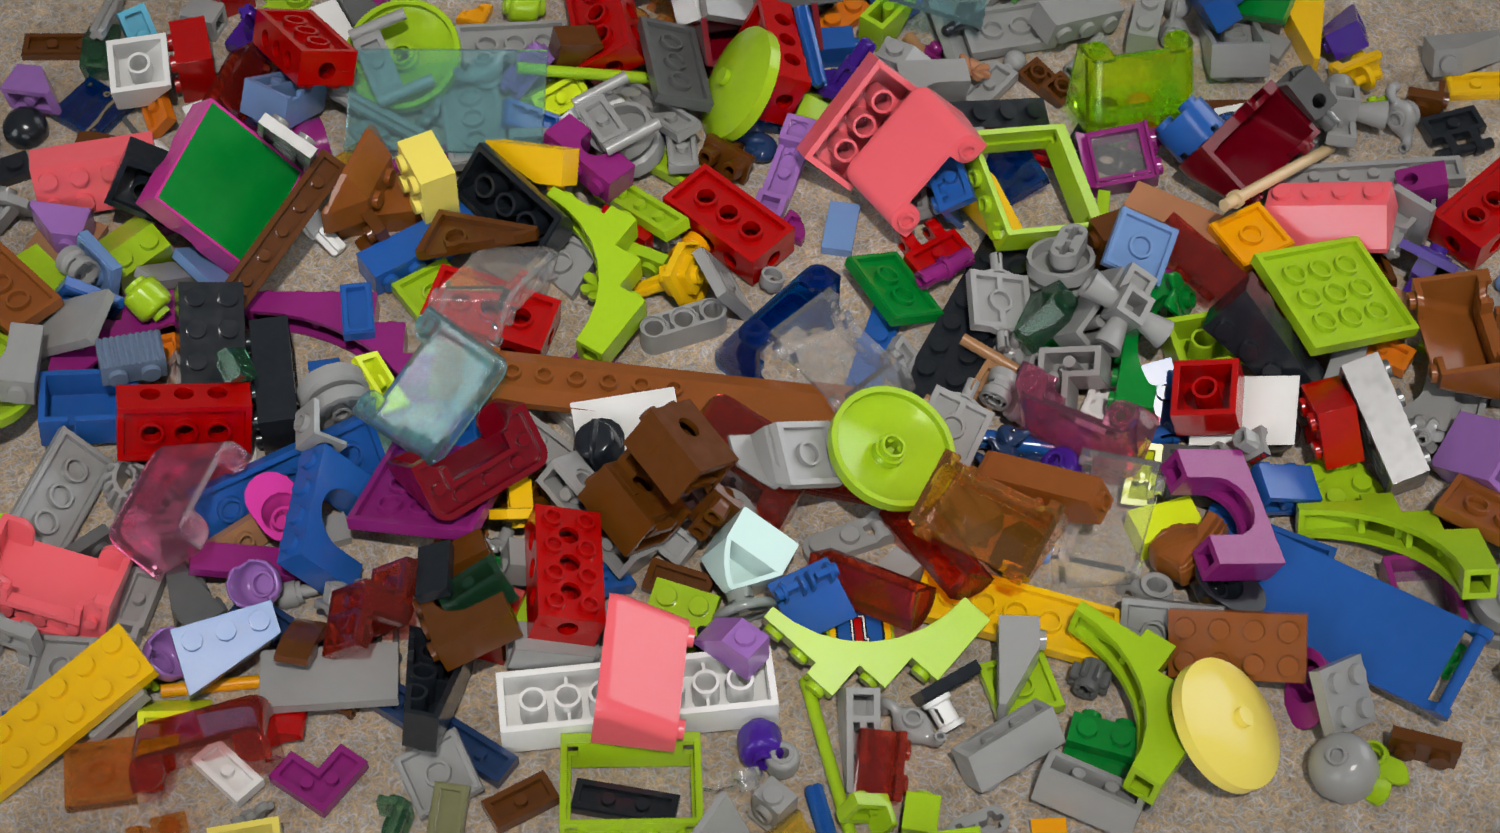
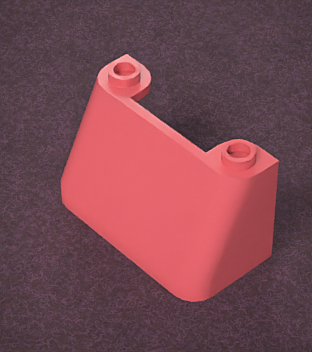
(908, 154)
(56, 586)
(641, 676)

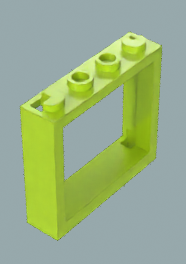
(1065, 166)
(604, 755)

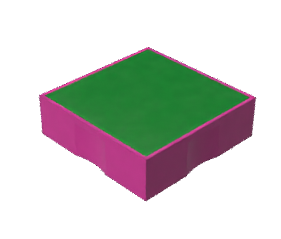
(218, 184)

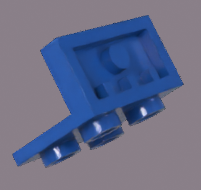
(951, 191)

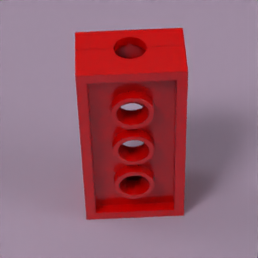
(617, 20)
(305, 47)
(793, 75)
(1458, 221)
(734, 224)
(533, 322)
(180, 414)
(555, 611)

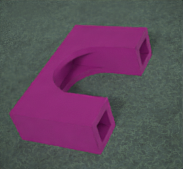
(1228, 480)

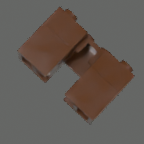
(664, 457)

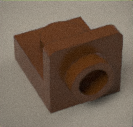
(373, 231)

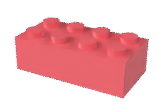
(854, 117)
(79, 171)

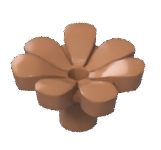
(976, 71)

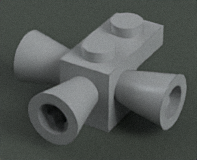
(1351, 109)
(1126, 308)

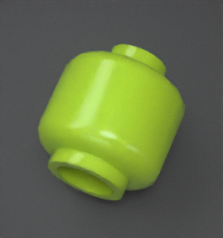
(523, 10)
(147, 299)

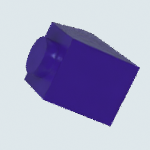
(1345, 34)

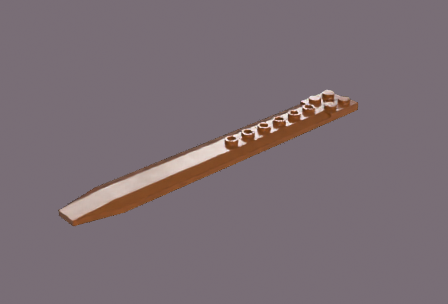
(556, 381)

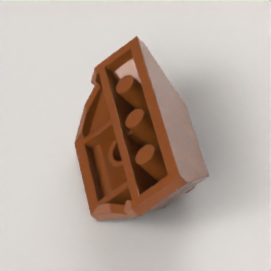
(360, 183)

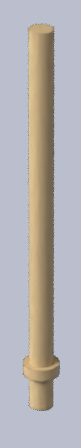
(1237, 198)

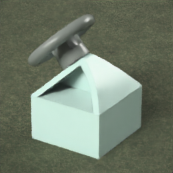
(744, 560)

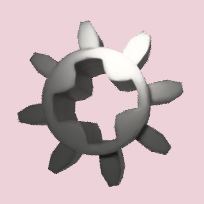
(1089, 678)

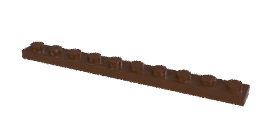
(279, 233)

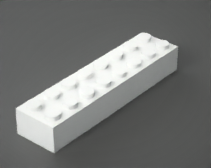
(562, 699)

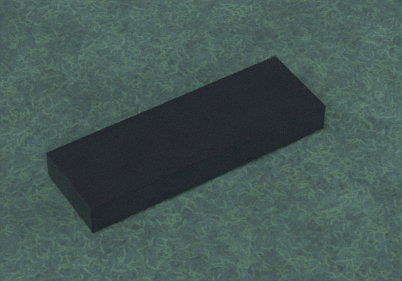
(621, 801)

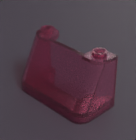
(1123, 431)
(158, 516)

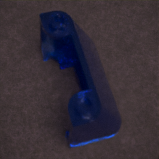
(741, 350)

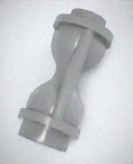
(1176, 11)

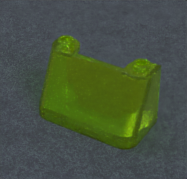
(1130, 86)

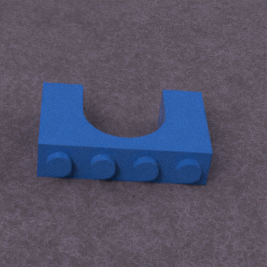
(305, 543)

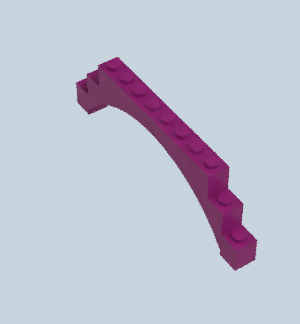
(307, 313)

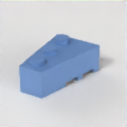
(281, 96)

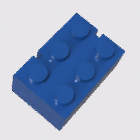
(78, 403)

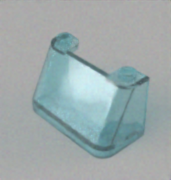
(436, 389)

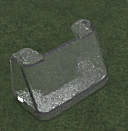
(493, 287)
(836, 352)
(1110, 551)

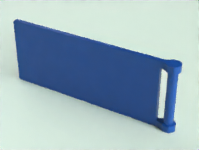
(1398, 635)

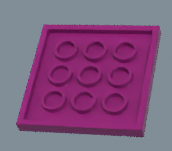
(391, 509)

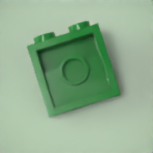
(1102, 742)

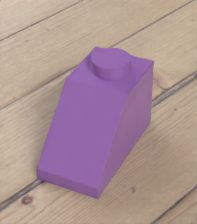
(30, 87)
(61, 222)
(735, 644)

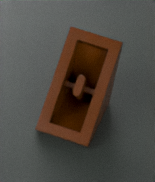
(574, 44)

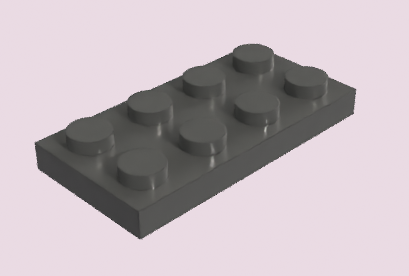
(674, 64)

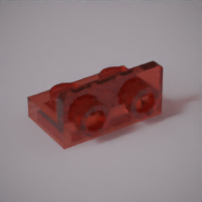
(882, 762)

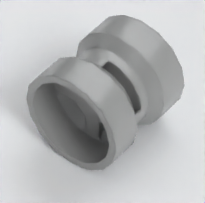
(76, 264)
(999, 388)

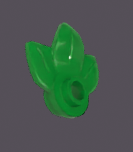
(1181, 298)

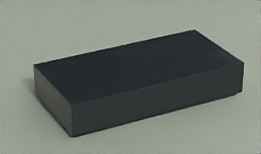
(434, 571)
(946, 683)

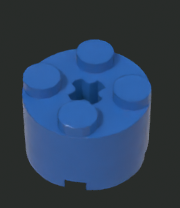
(1189, 128)

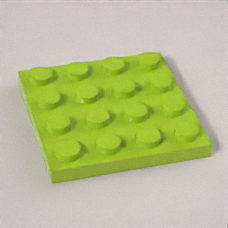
(1334, 295)

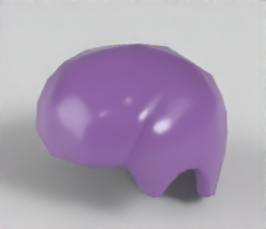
(254, 583)
(162, 655)

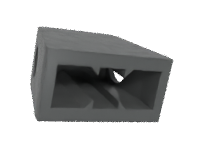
(1310, 95)

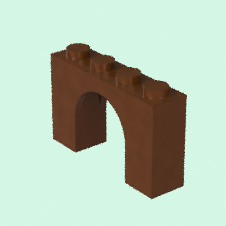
(469, 632)

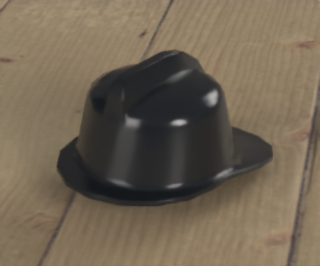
(599, 442)
(1232, 594)

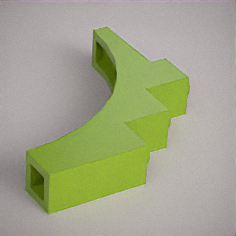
(617, 307)
(1378, 521)
(877, 662)
(1139, 668)

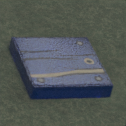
(90, 108)

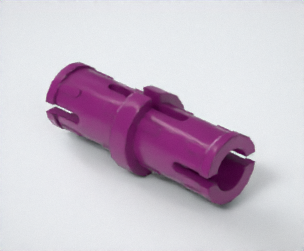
(944, 268)

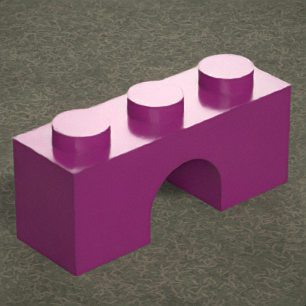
(601, 174)

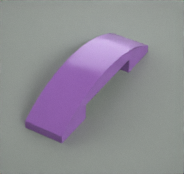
(786, 165)

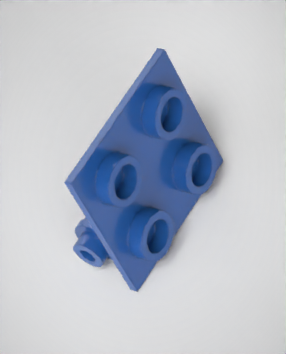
(813, 597)

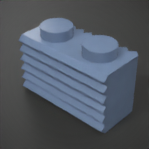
(131, 358)

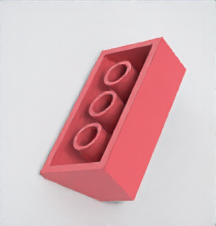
(1335, 211)

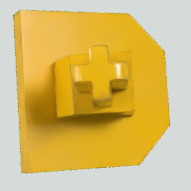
(678, 277)
(518, 504)

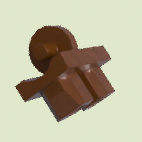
(726, 158)
(713, 512)

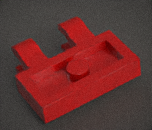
(939, 244)

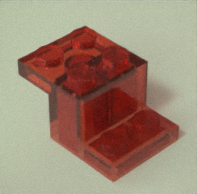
(370, 608)

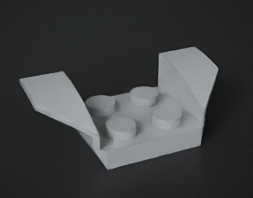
(787, 455)

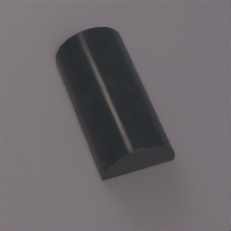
(500, 192)

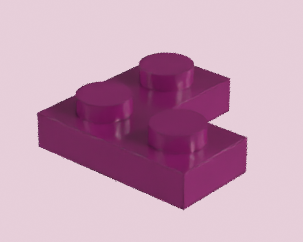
(322, 786)

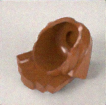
(1173, 546)

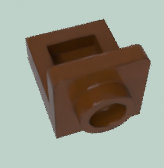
(1429, 101)

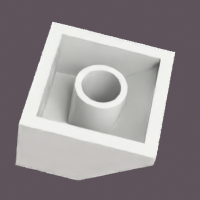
(138, 69)

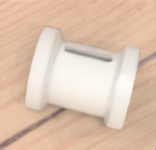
(943, 713)

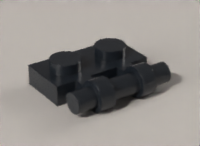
(1456, 125)

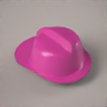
(268, 502)

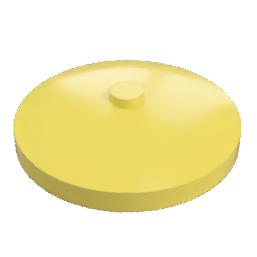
(1225, 725)

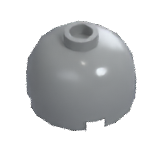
(1343, 767)

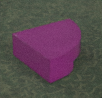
(795, 220)

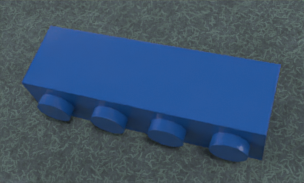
(396, 256)

